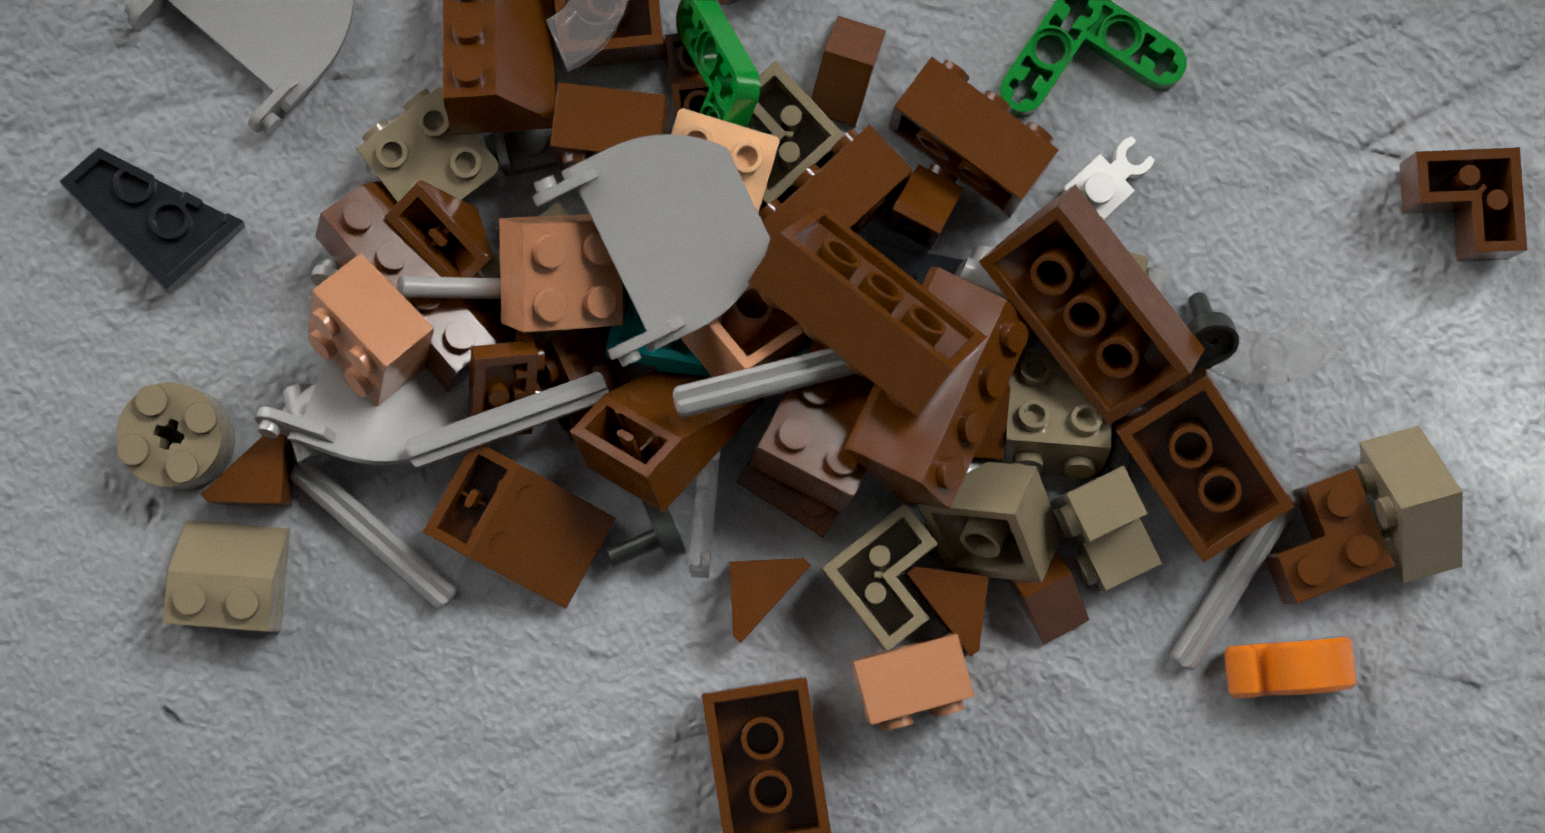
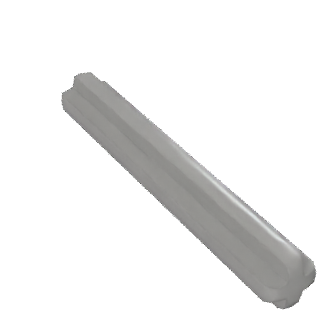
(759, 382)
(506, 420)
(374, 534)
(1228, 591)

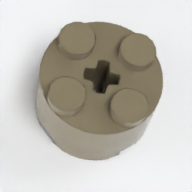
(146, 429)

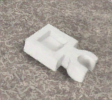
(1106, 183)

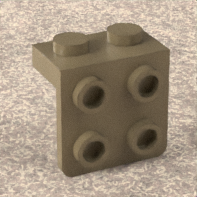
(423, 148)
(1053, 421)

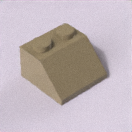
(997, 524)
(228, 577)

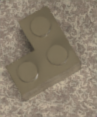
(799, 124)
(1414, 503)
(1107, 530)
(869, 571)

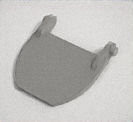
(276, 40)
(673, 229)
(354, 425)

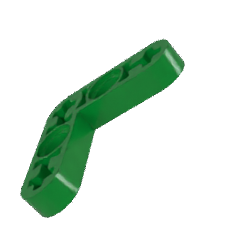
(1092, 34)
(720, 60)

